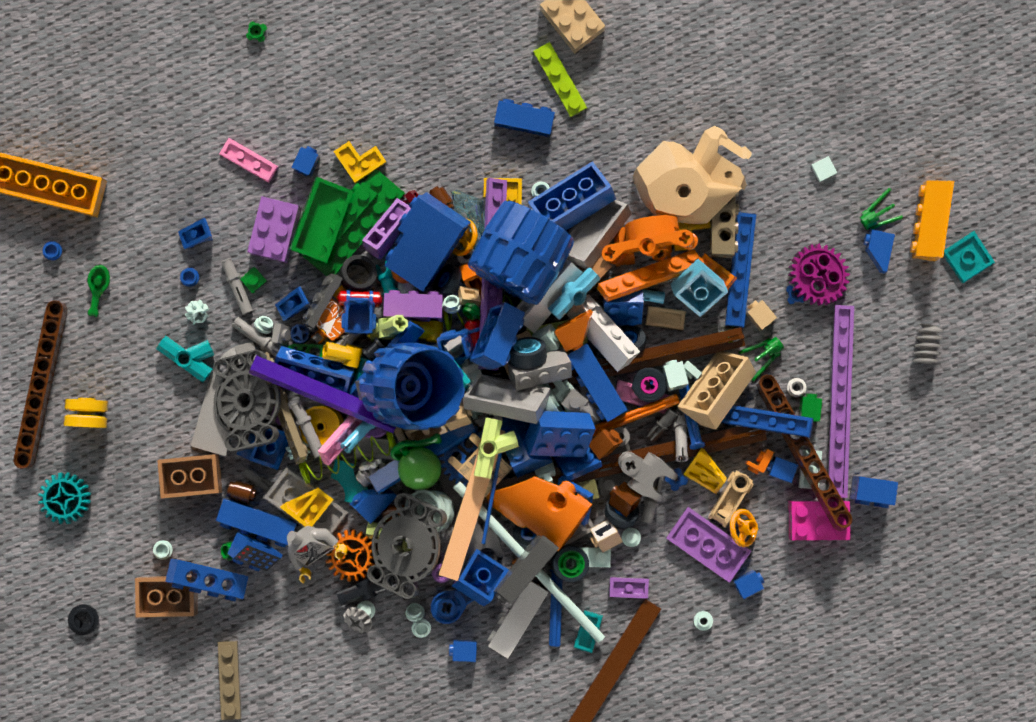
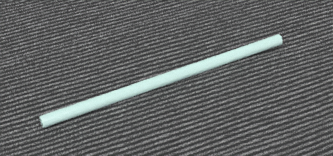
(542, 576)

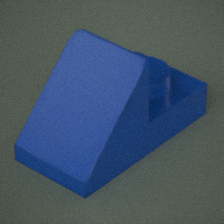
(195, 234)
(292, 304)

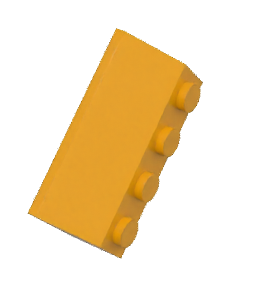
(932, 220)

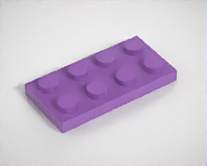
(708, 544)

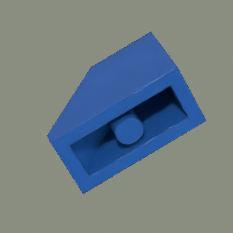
(879, 248)
(371, 504)

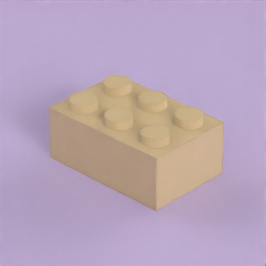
(573, 21)

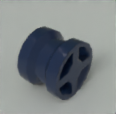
(300, 336)

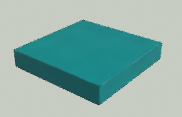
(968, 257)

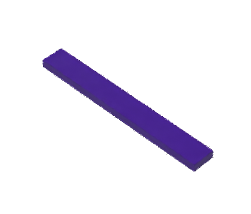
(315, 390)

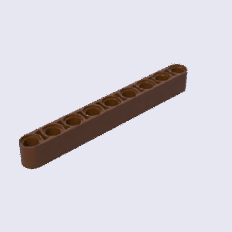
(33, 391)
(806, 461)

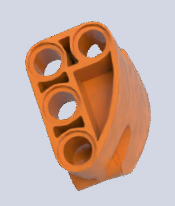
(543, 508)

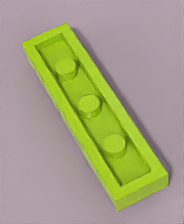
(560, 79)

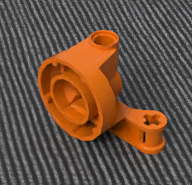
(650, 237)

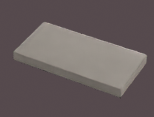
(291, 485)

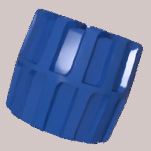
(521, 252)
(412, 386)

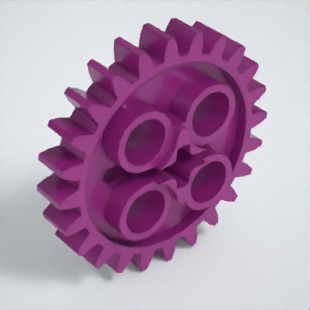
(832, 267)

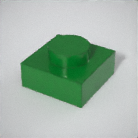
(253, 280)

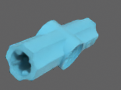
(574, 293)

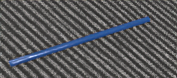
(491, 498)

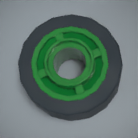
(559, 563)

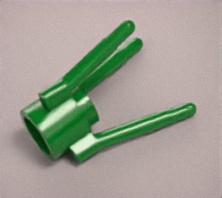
(870, 218)
(772, 347)

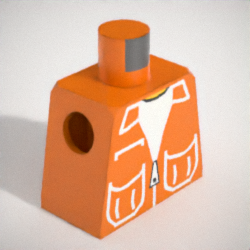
(329, 323)

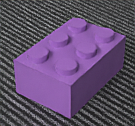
(274, 229)
(414, 305)

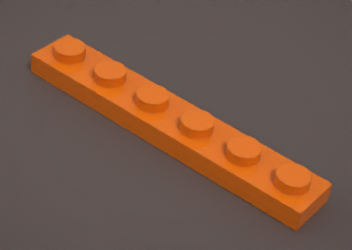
(647, 276)

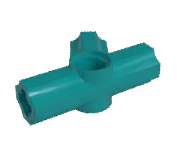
(196, 356)

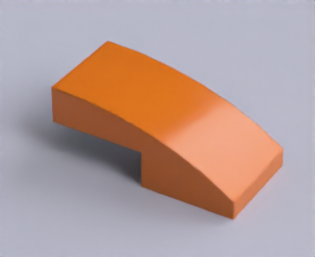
(724, 274)

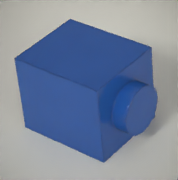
(306, 161)
(782, 469)
(749, 584)
(463, 650)

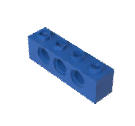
(317, 368)
(235, 582)

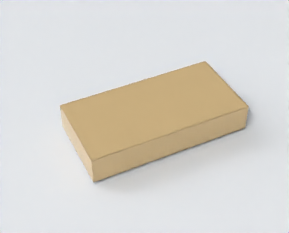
(665, 318)

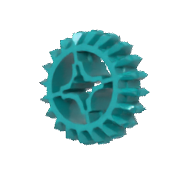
(48, 500)

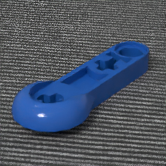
(456, 599)

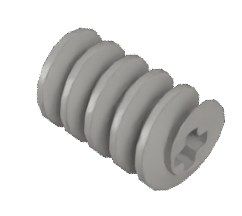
(927, 344)

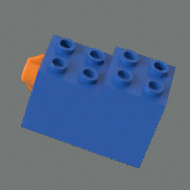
(427, 241)

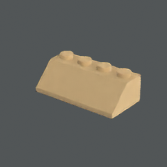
(717, 389)

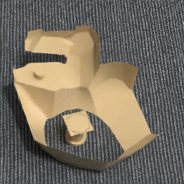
(691, 184)

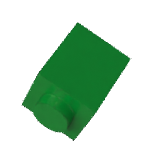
(810, 407)

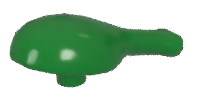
(98, 282)
(403, 447)

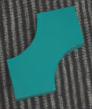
(347, 479)

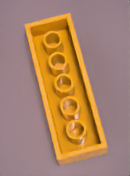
(51, 185)

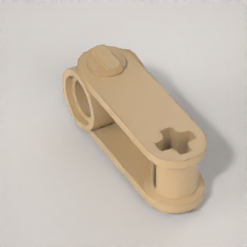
(730, 498)

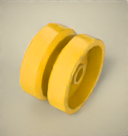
(86, 413)
(328, 417)

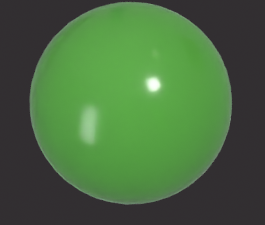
(419, 469)

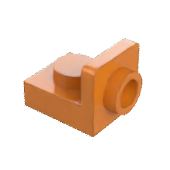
(763, 460)

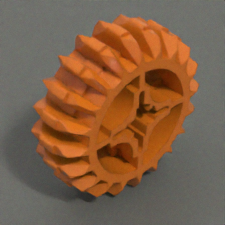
(356, 563)

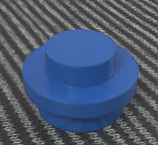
(52, 250)
(189, 277)

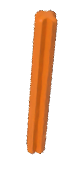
(638, 413)

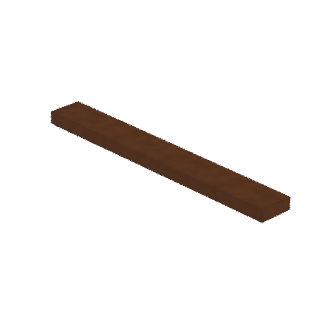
(616, 662)

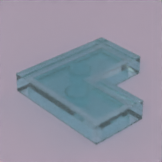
(472, 207)

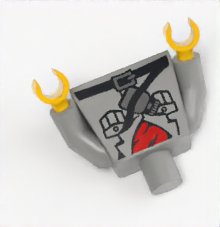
(309, 546)

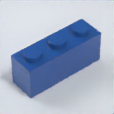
(524, 118)

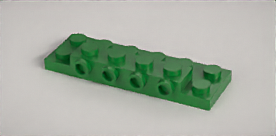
(364, 210)

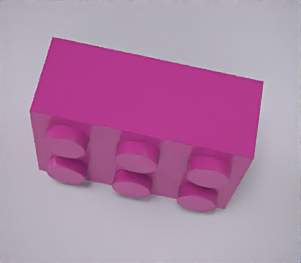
(810, 522)

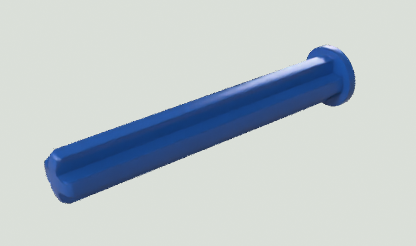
(693, 429)
(555, 615)

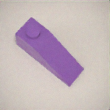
(386, 230)

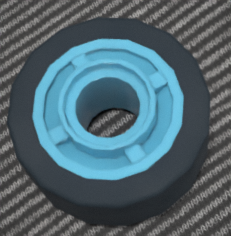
(528, 353)

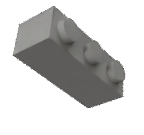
(553, 369)

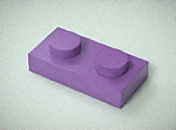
(628, 587)

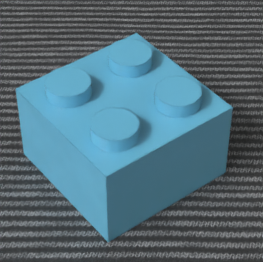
(699, 287)

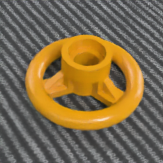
(468, 240)
(746, 528)

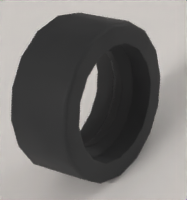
(364, 262)

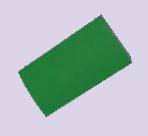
(321, 220)

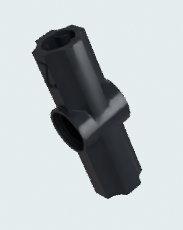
(361, 591)

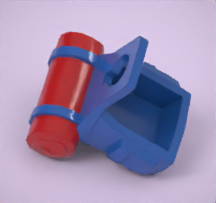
(359, 311)
(469, 339)

